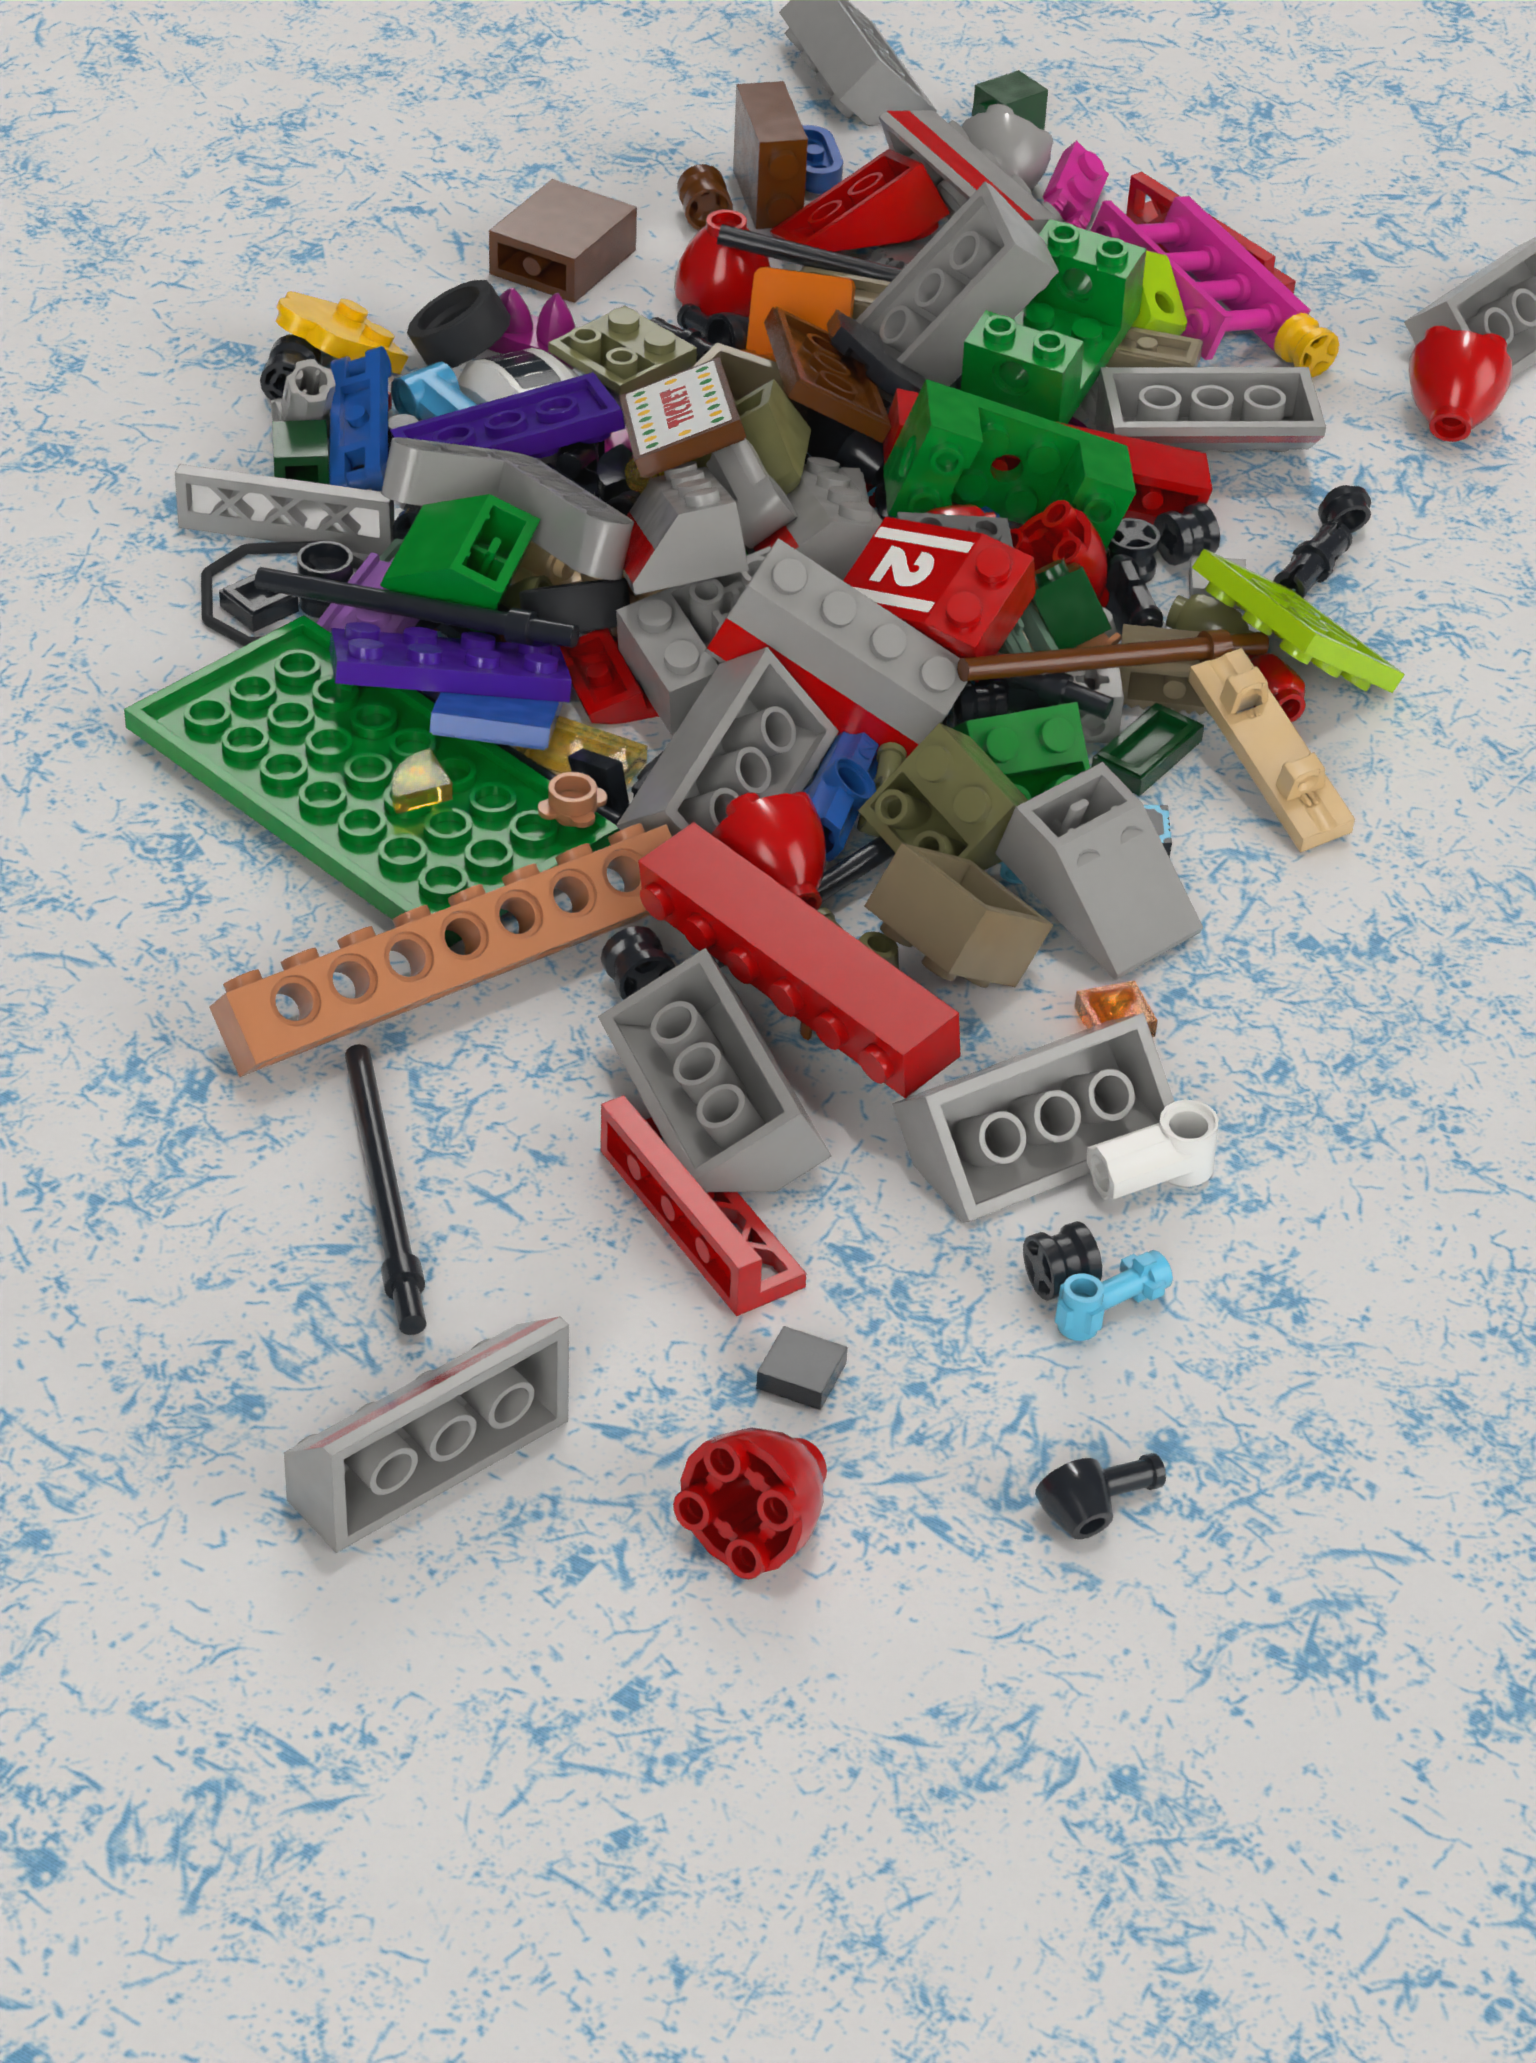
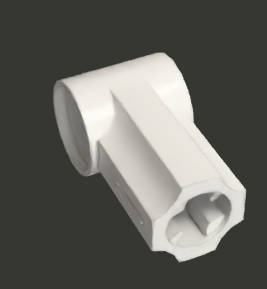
(1171, 1151)

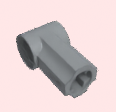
(306, 394)
(758, 497)

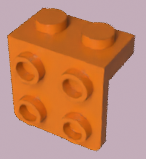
(801, 293)

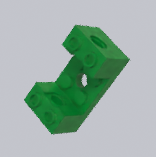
(1065, 334)
(957, 436)

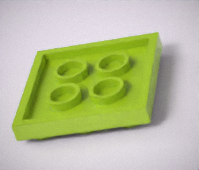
(1303, 628)

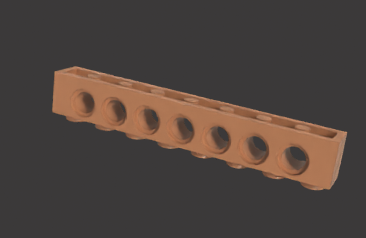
(261, 1036)

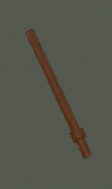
(1204, 647)

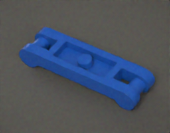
(360, 420)

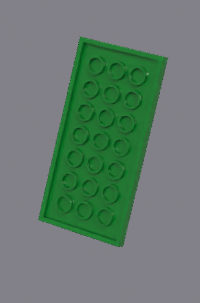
(320, 767)

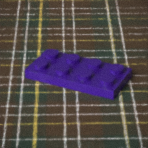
(529, 421)
(448, 665)

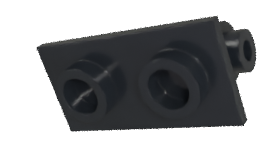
(1129, 596)

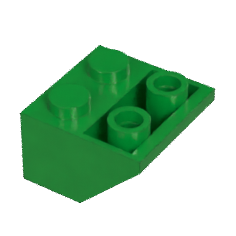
(462, 551)
(1033, 746)

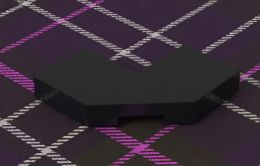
(866, 347)

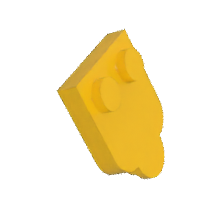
(336, 327)

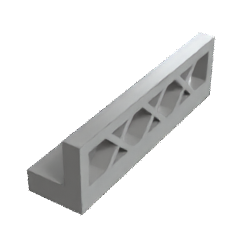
(283, 509)

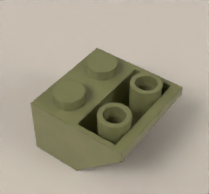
(624, 350)
(775, 433)
(945, 800)

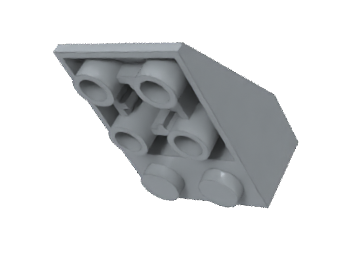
(667, 639)
(1100, 870)

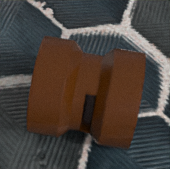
(701, 193)

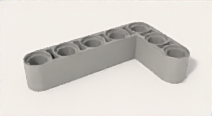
(573, 521)

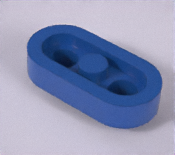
(823, 160)

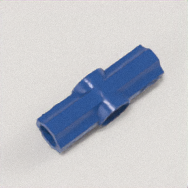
(843, 787)

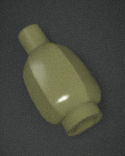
(1204, 614)

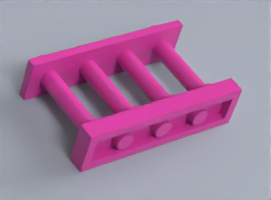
(1221, 265)

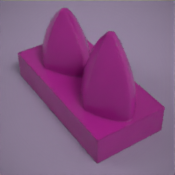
(533, 331)

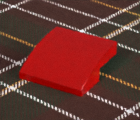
(604, 681)

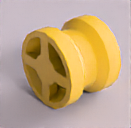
(1306, 344)

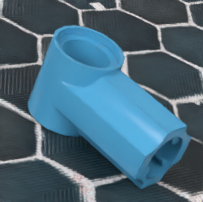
(428, 392)

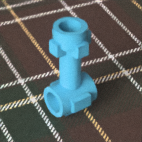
(1086, 1298)

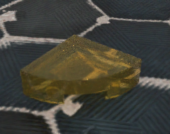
(420, 782)

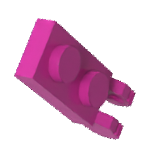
(1076, 185)

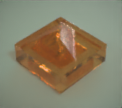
(1113, 1002)

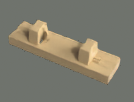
(1271, 750)

